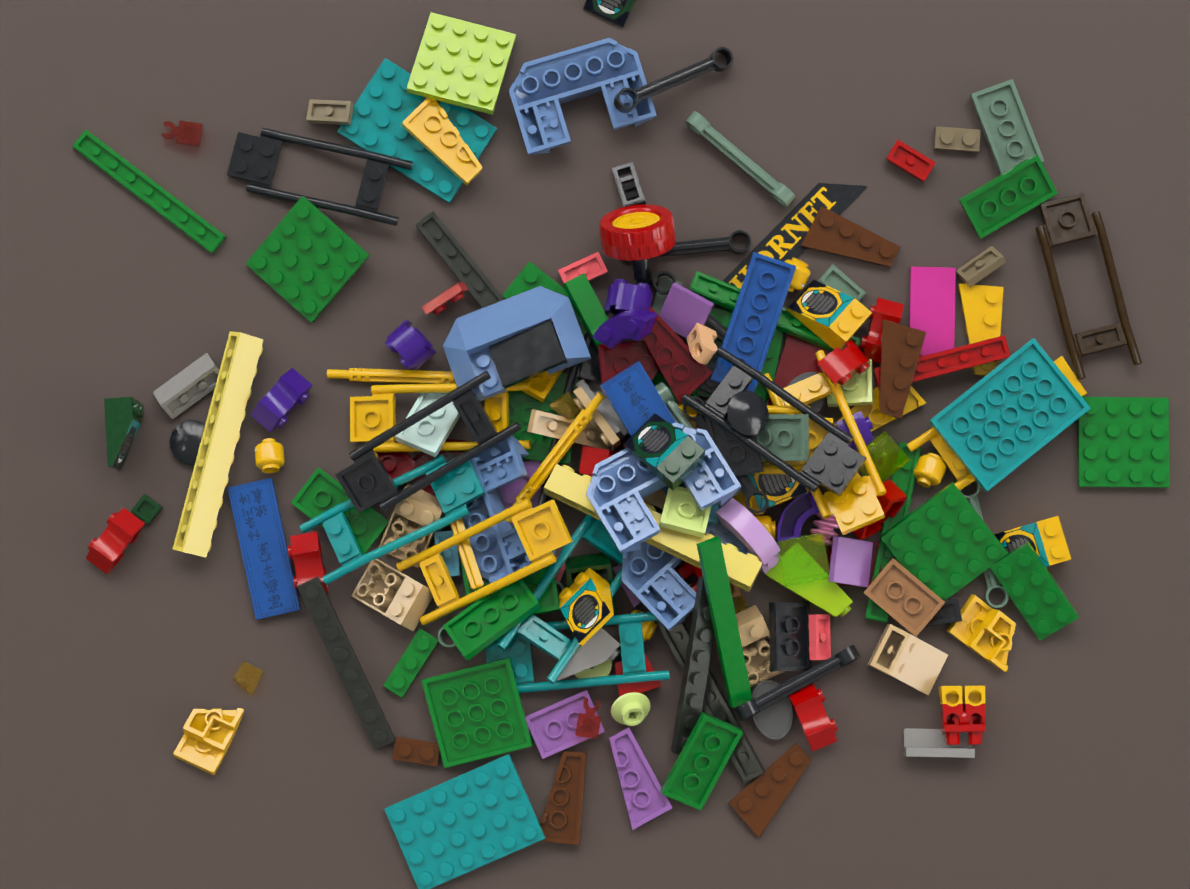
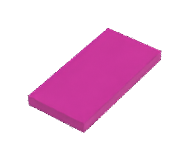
(933, 306)

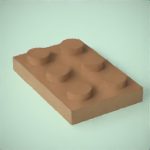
(904, 597)

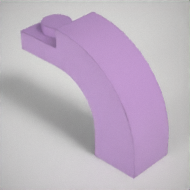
(750, 533)

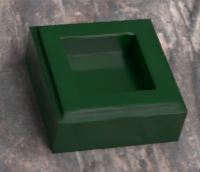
(146, 509)

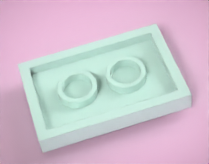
(431, 431)

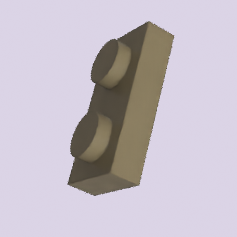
(330, 112)
(957, 139)
(980, 266)

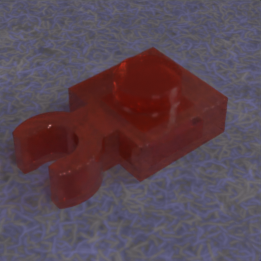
(187, 132)
(588, 723)

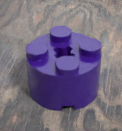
(627, 296)
(410, 345)

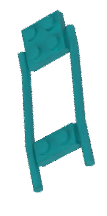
(451, 490)
(538, 631)
(631, 651)

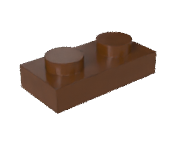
(416, 751)

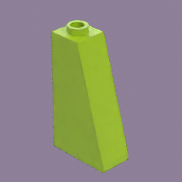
(820, 593)

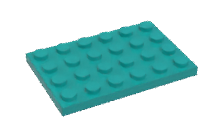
(378, 129)
(1009, 414)
(464, 823)

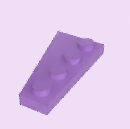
(637, 780)

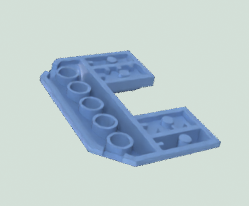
(570, 76)
(473, 334)
(624, 481)
(498, 547)
(654, 581)

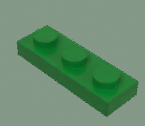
(411, 662)

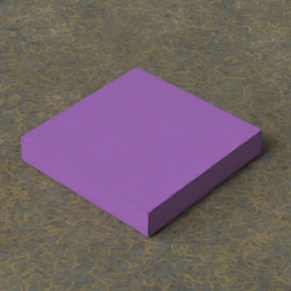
(684, 309)
(850, 561)

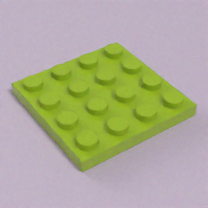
(461, 63)

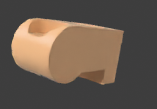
(703, 346)

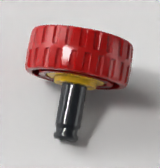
(637, 235)

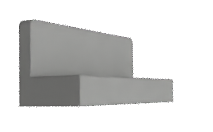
(188, 386)
(604, 408)
(933, 744)

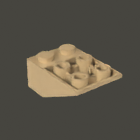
(410, 516)
(393, 594)
(755, 645)
(907, 659)

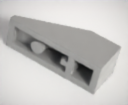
(593, 652)

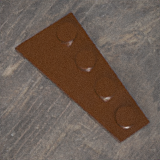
(843, 237)
(898, 363)
(766, 793)
(564, 808)

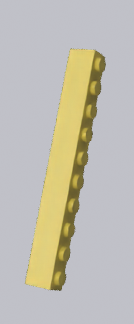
(218, 444)
(572, 489)

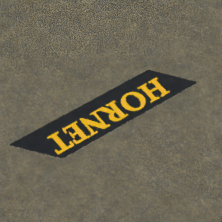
(789, 234)

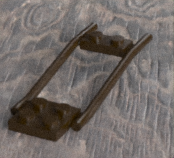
(1068, 222)

